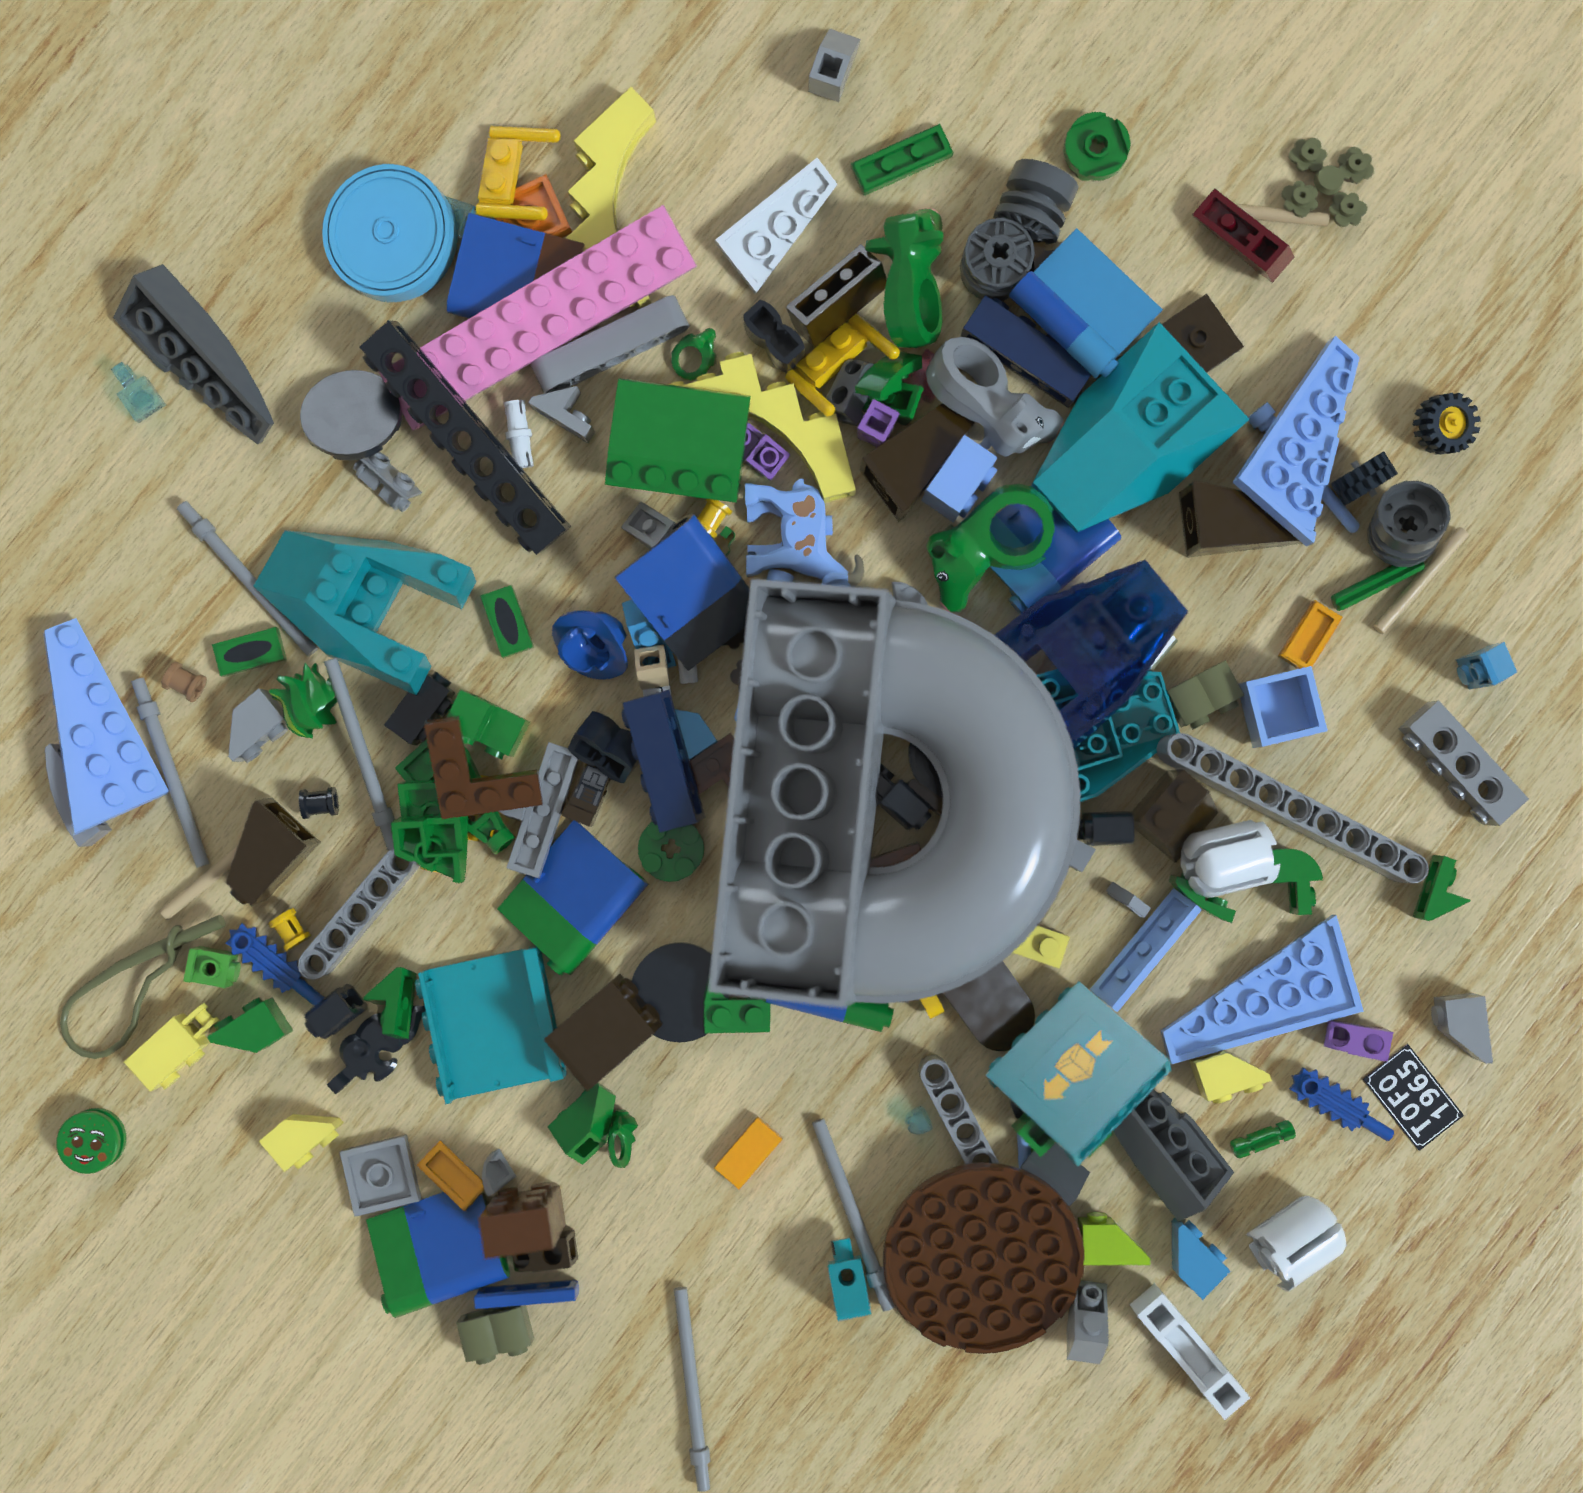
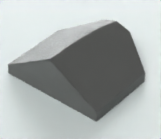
(1058, 1172)

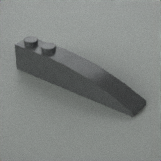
(190, 344)
(1173, 1155)

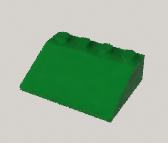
(677, 440)

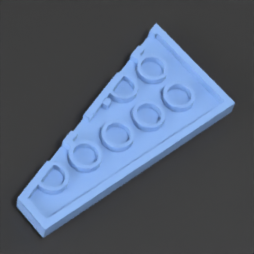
(1300, 446)
(99, 746)
(1286, 992)

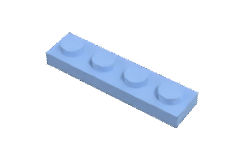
(1145, 949)

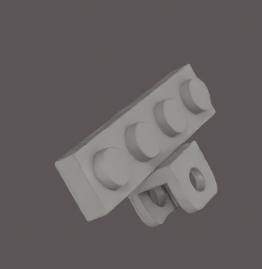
(541, 821)

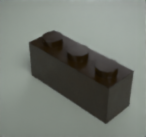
(837, 295)

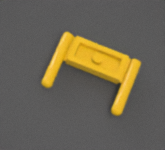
(502, 170)
(831, 354)

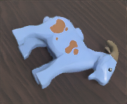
(802, 535)

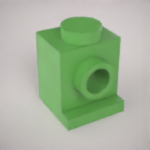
(198, 967)

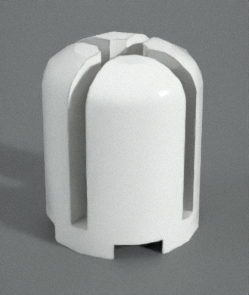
(1229, 858)
(1298, 1241)

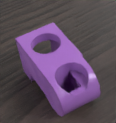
(877, 423)
(1359, 1040)

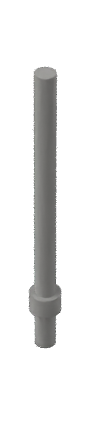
(206, 532)
(149, 711)
(382, 815)
(875, 1273)
(699, 1452)

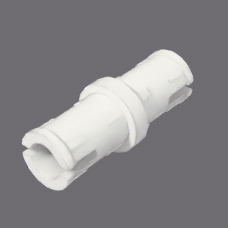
(518, 432)

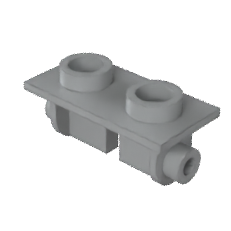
(397, 485)

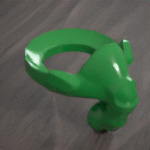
(705, 344)
(623, 1126)

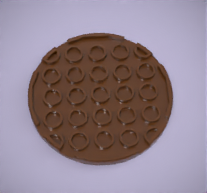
(983, 1257)

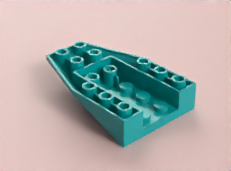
(1136, 433)
(1124, 738)

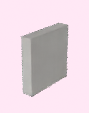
(380, 1175)

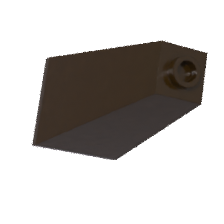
(913, 457)
(1227, 522)

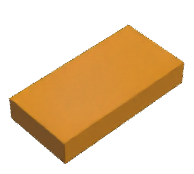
(1310, 636)
(748, 1152)
(452, 1175)

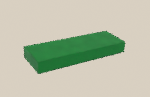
(902, 159)

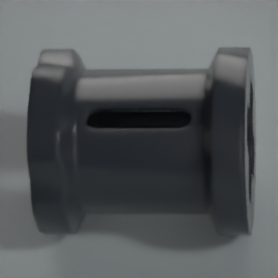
(318, 802)

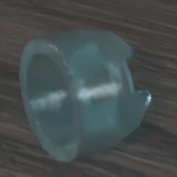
(918, 1120)

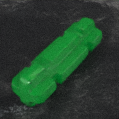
(1263, 1139)

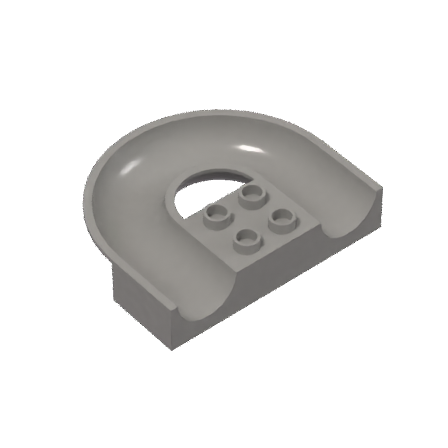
(796, 883)

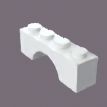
(1189, 1351)

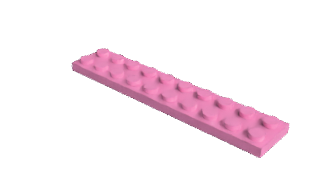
(557, 307)

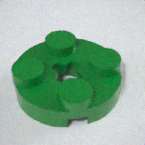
(1105, 130)
(682, 864)

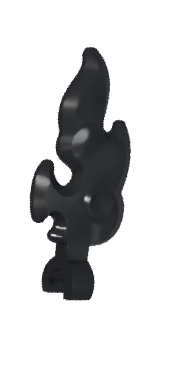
(362, 1050)

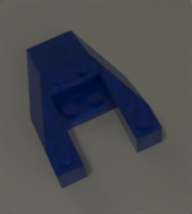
(1099, 639)

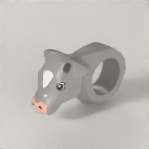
(1009, 419)

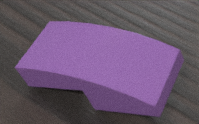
(763, 453)

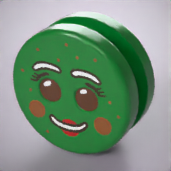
(91, 1140)

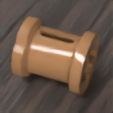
(184, 682)

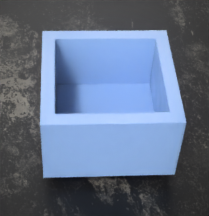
(961, 475)
(1282, 707)

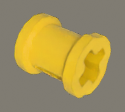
(713, 515)
(289, 929)

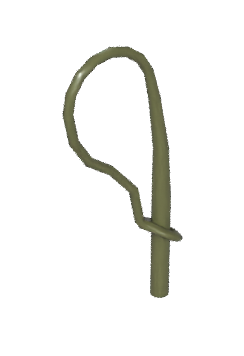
(171, 945)

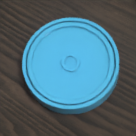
(390, 233)

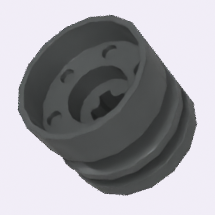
(1037, 198)
(998, 276)
(1411, 507)

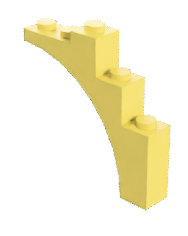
(606, 149)
(778, 408)

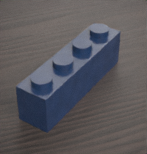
(1026, 350)
(663, 761)

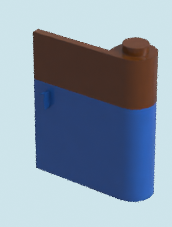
(500, 260)

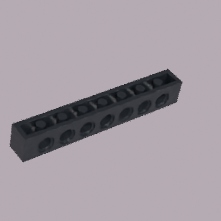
(379, 352)

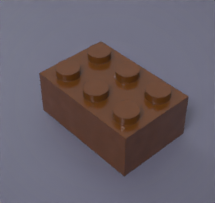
(522, 1221)

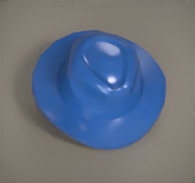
(591, 643)

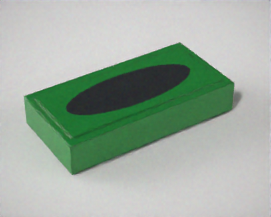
(507, 621)
(249, 651)

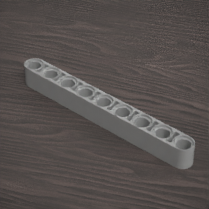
(1307, 813)

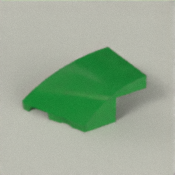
(426, 837)

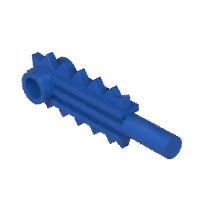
(274, 965)
(1338, 1104)

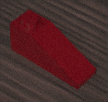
(1244, 235)

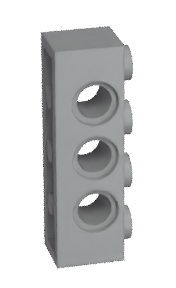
(1503, 794)

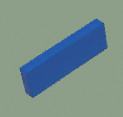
(526, 1294)

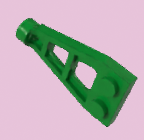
(418, 767)
(734, 1014)

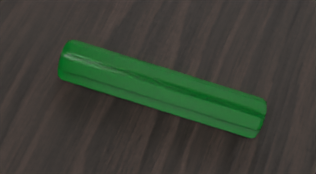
(1373, 585)

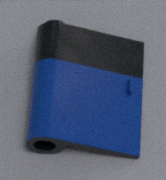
(688, 591)

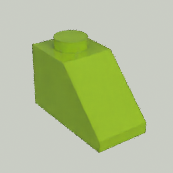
(1108, 1243)

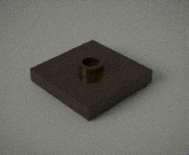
(1204, 333)

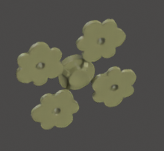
(1329, 181)

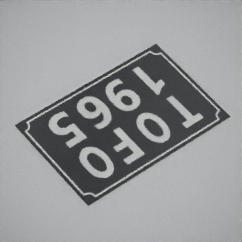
(1413, 1097)

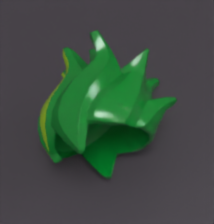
(306, 701)

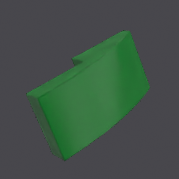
(887, 375)
(1213, 906)

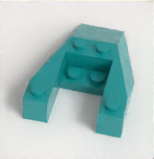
(345, 586)

